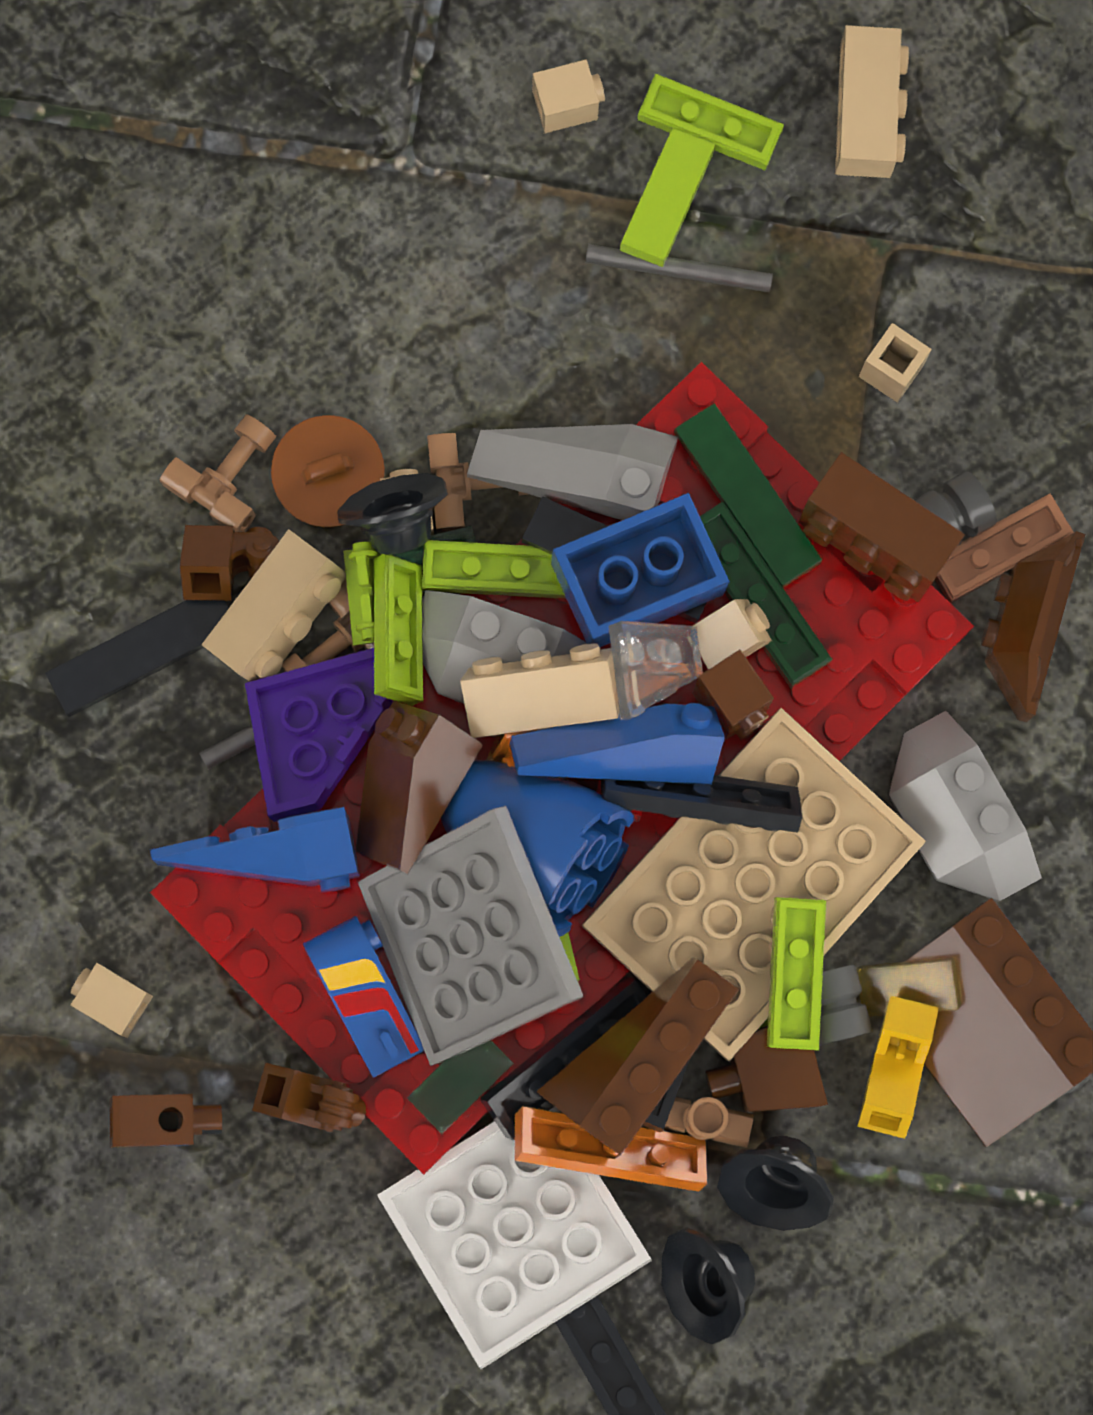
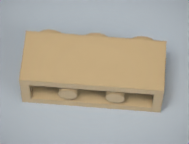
(870, 101)
(275, 609)
(540, 691)

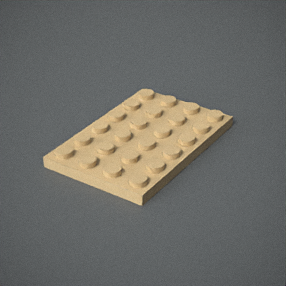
(714, 885)

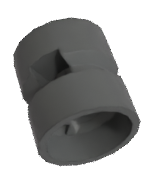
(962, 504)
(840, 1012)

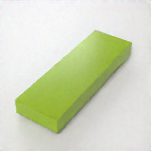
(728, 126)
(667, 197)
(489, 569)
(398, 630)
(796, 973)

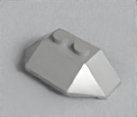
(468, 629)
(961, 812)

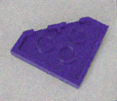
(312, 729)

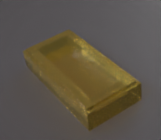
(919, 981)

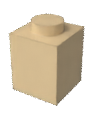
(567, 95)
(894, 362)
(730, 629)
(109, 999)

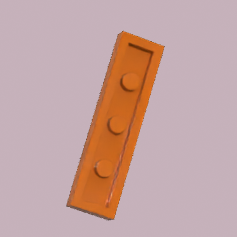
(650, 1157)

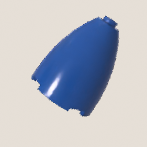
(562, 826)

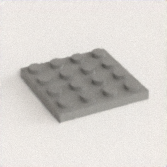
(470, 937)

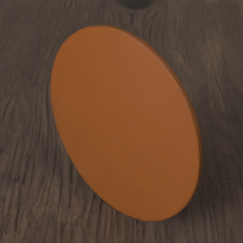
(322, 466)

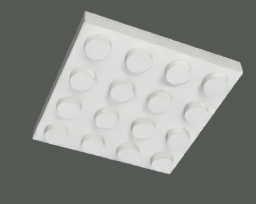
(510, 1240)

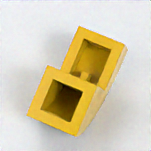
(897, 1067)

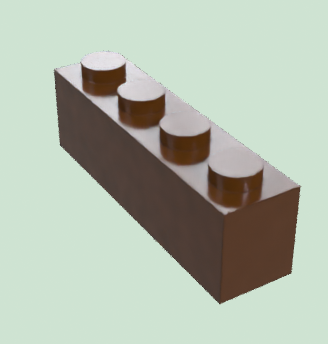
(634, 1063)

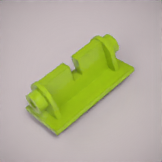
(360, 589)

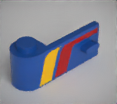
(364, 994)

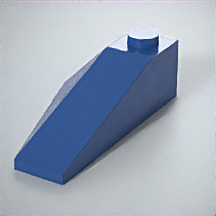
(657, 746)
(303, 851)

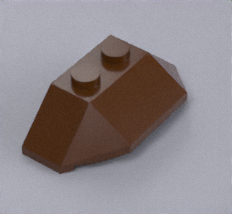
(1029, 622)

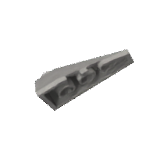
(586, 467)

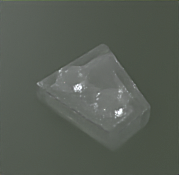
(652, 662)

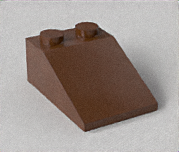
(409, 781)

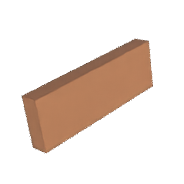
(1002, 547)

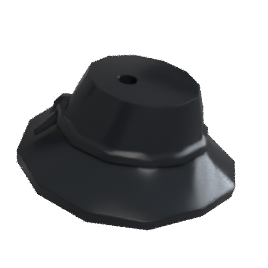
(395, 511)
(776, 1185)
(706, 1284)

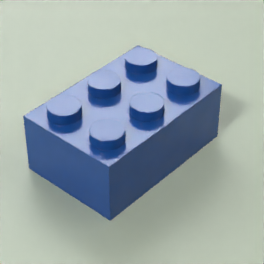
(640, 569)

